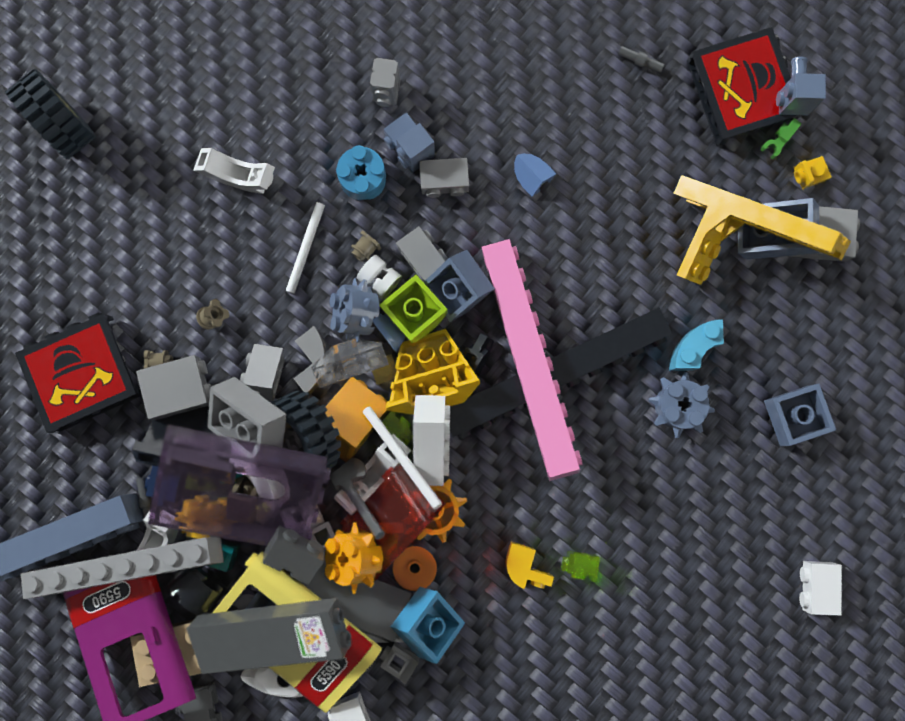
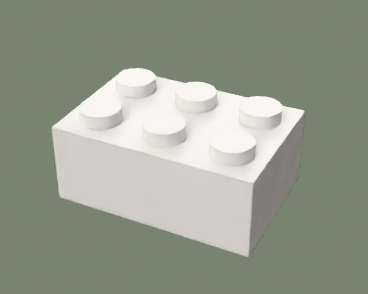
(431, 438)

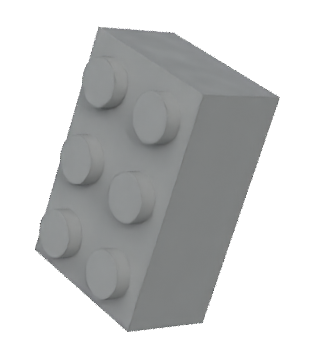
(244, 414)

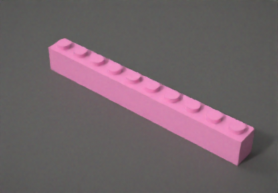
(530, 361)

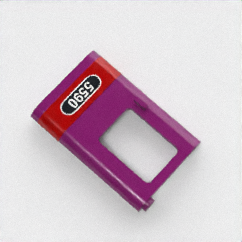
(117, 612)

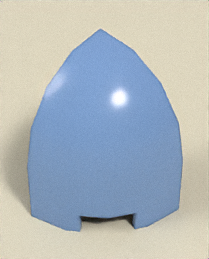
(532, 172)
(389, 331)

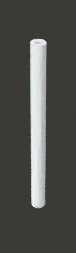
(402, 458)

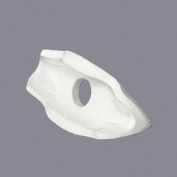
(266, 681)

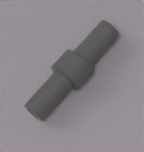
(641, 59)
(144, 501)

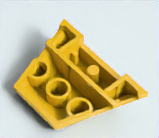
(431, 368)

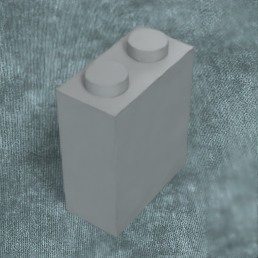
(843, 221)
(174, 387)

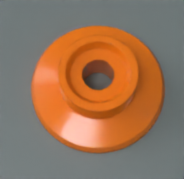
(413, 580)

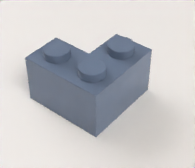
(409, 141)

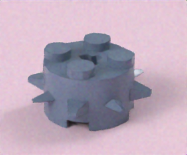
(354, 309)
(696, 404)

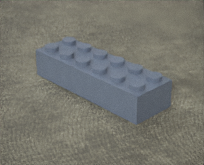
(69, 535)

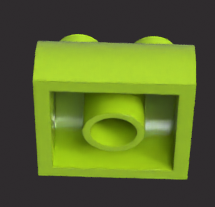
(414, 309)

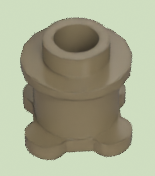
(365, 247)
(212, 316)
(152, 359)

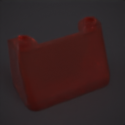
(399, 511)

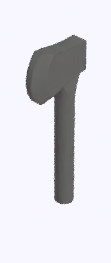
(343, 479)

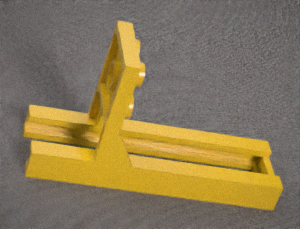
(730, 212)

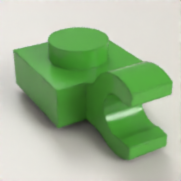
(784, 133)

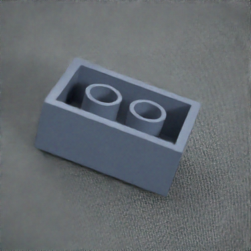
(760, 244)

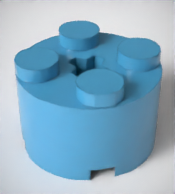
(360, 160)

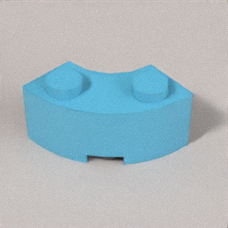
(693, 346)

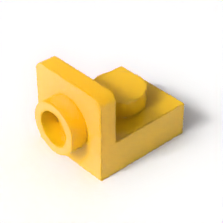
(811, 172)

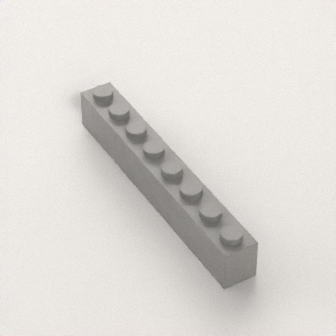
(122, 567)

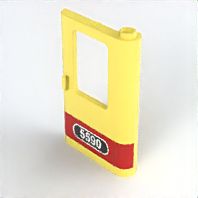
(320, 681)

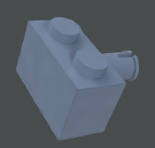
(802, 91)

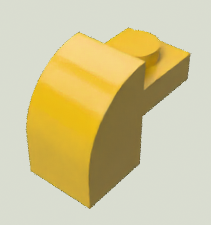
(519, 564)

